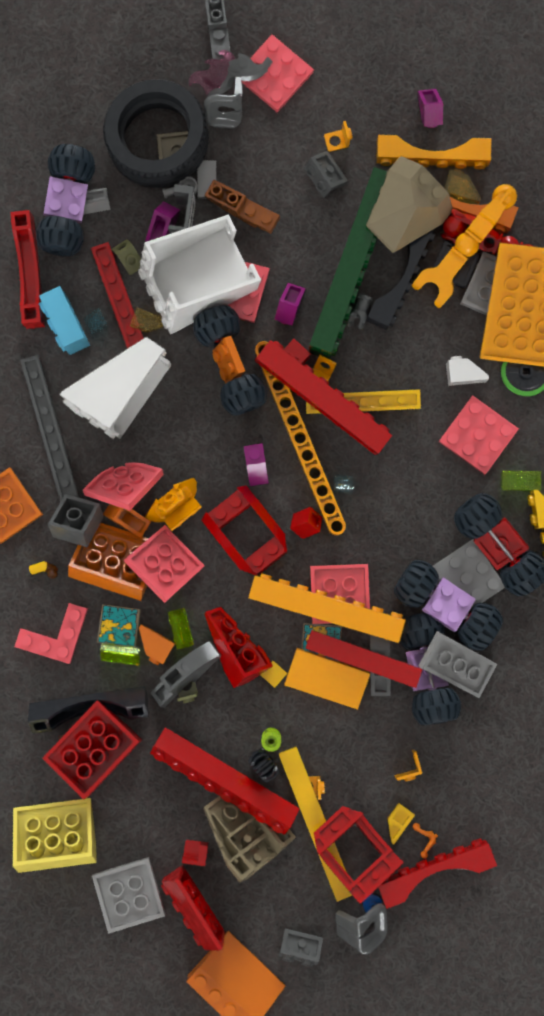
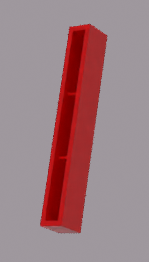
(323, 397)
(224, 781)

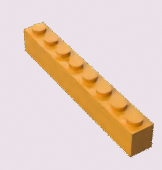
(328, 609)

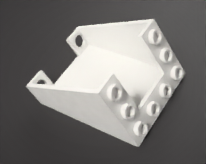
(195, 271)
(118, 388)

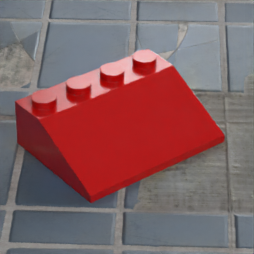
(92, 749)
(194, 909)

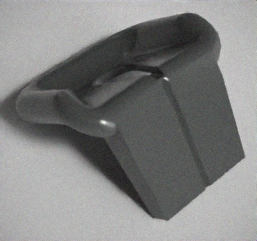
(224, 119)
(352, 928)

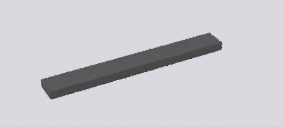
(49, 426)

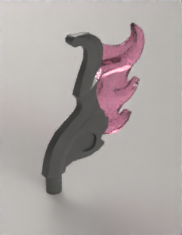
(224, 72)

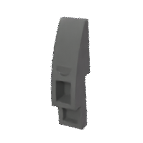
(217, 27)
(183, 672)
(380, 685)

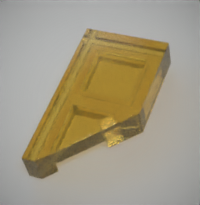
(146, 321)

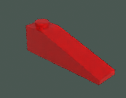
(239, 655)

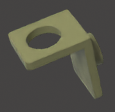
(128, 256)
(188, 696)

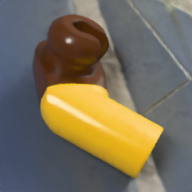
(50, 569)

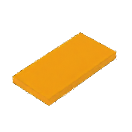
(327, 678)

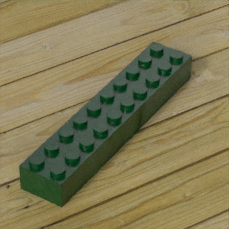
(348, 274)

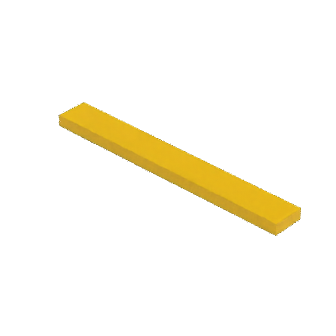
(311, 811)

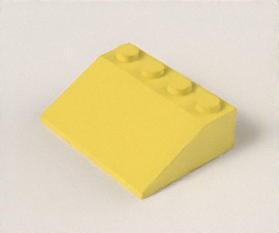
(53, 835)

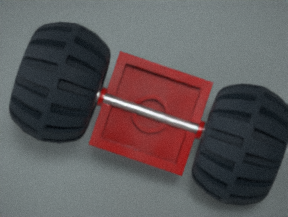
(500, 543)

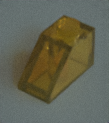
(461, 187)

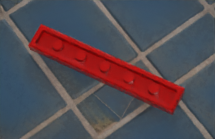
(117, 293)
(364, 658)

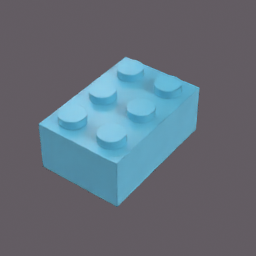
(63, 321)

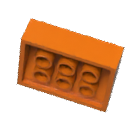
(104, 563)
(235, 980)

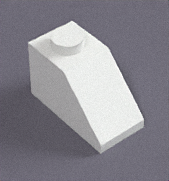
(464, 371)

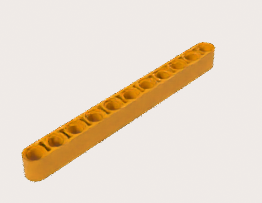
(306, 446)

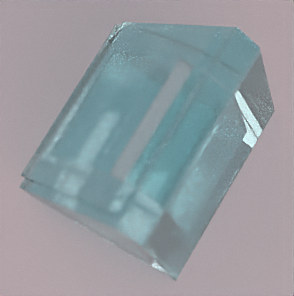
(343, 484)

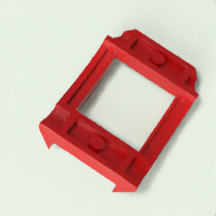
(229, 510)
(372, 876)

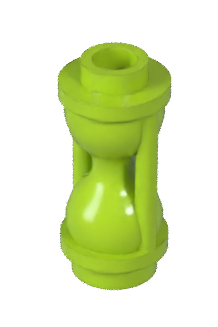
(271, 739)

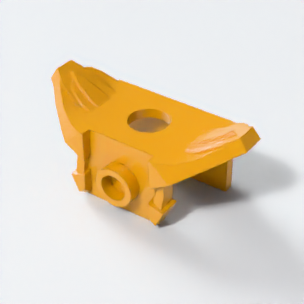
(175, 505)

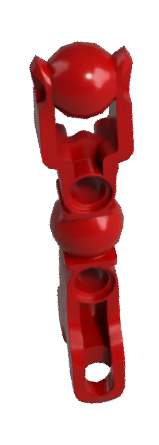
(457, 224)

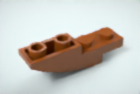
(241, 207)

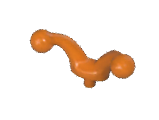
(430, 835)

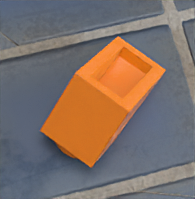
(127, 519)
(155, 645)

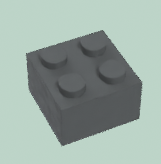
(76, 520)

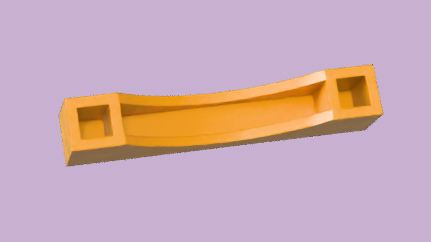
(473, 153)

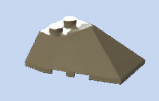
(408, 205)
(242, 839)

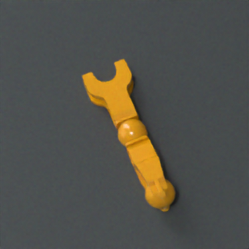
(466, 244)

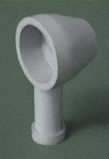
(188, 181)

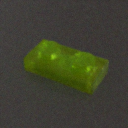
(520, 480)
(180, 628)
(120, 654)

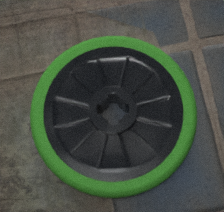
(521, 384)

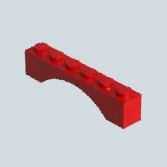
(30, 283)
(475, 857)

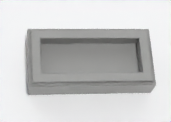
(206, 173)

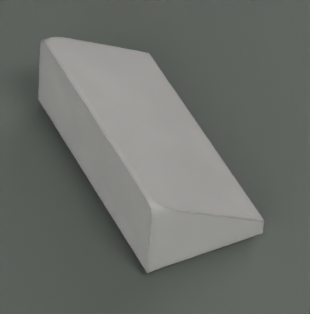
(96, 201)

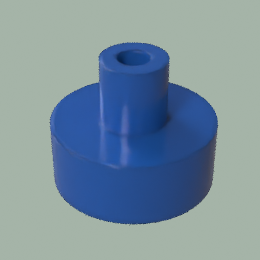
(373, 899)

